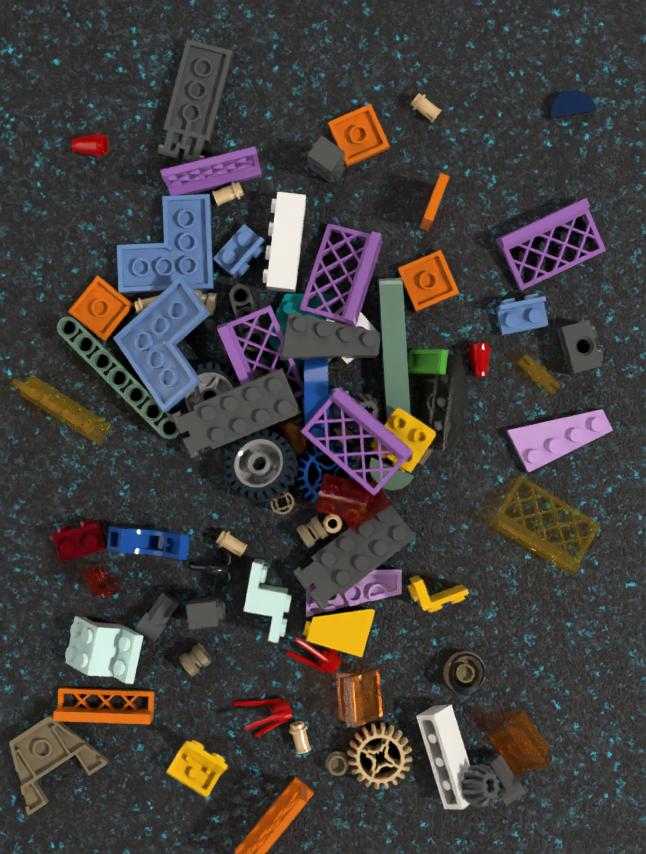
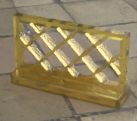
(63, 408)
(539, 544)

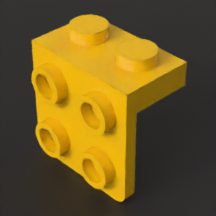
(412, 433)
(433, 603)
(197, 767)

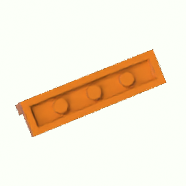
(104, 715)

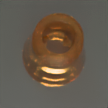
(292, 434)

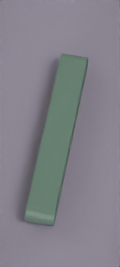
(393, 345)
(111, 370)

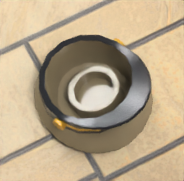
(464, 672)

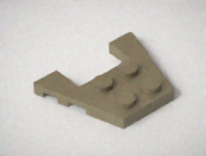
(45, 748)

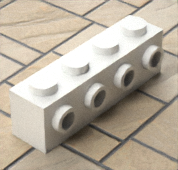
(285, 243)
(445, 753)

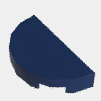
(571, 103)

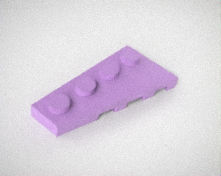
(552, 439)
(375, 586)

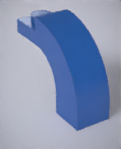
(316, 393)
(148, 541)

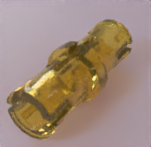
(539, 374)

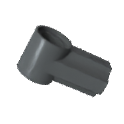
(155, 620)
(509, 784)

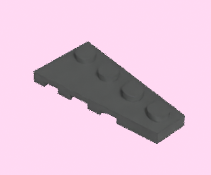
(318, 338)

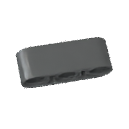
(243, 308)

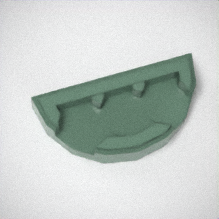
(398, 479)

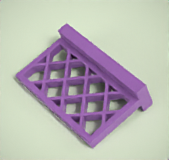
(212, 172)
(546, 224)
(361, 280)
(237, 355)
(372, 426)

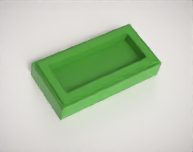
(427, 361)

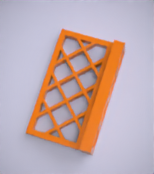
(276, 818)

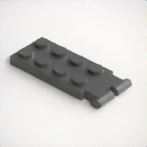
(195, 100)
(237, 412)
(354, 556)

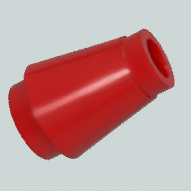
(91, 144)
(479, 358)

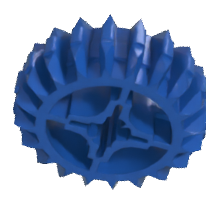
(313, 459)

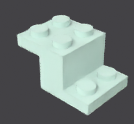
(267, 600)
(104, 649)

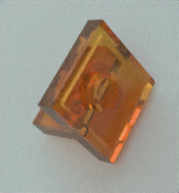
(359, 697)
(521, 744)

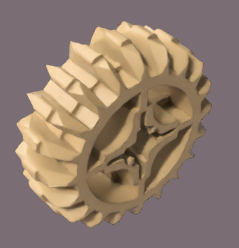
(372, 775)

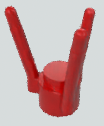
(328, 659)
(280, 714)

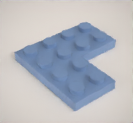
(184, 251)
(153, 339)

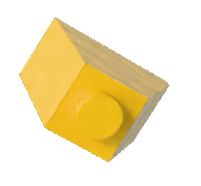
(341, 631)

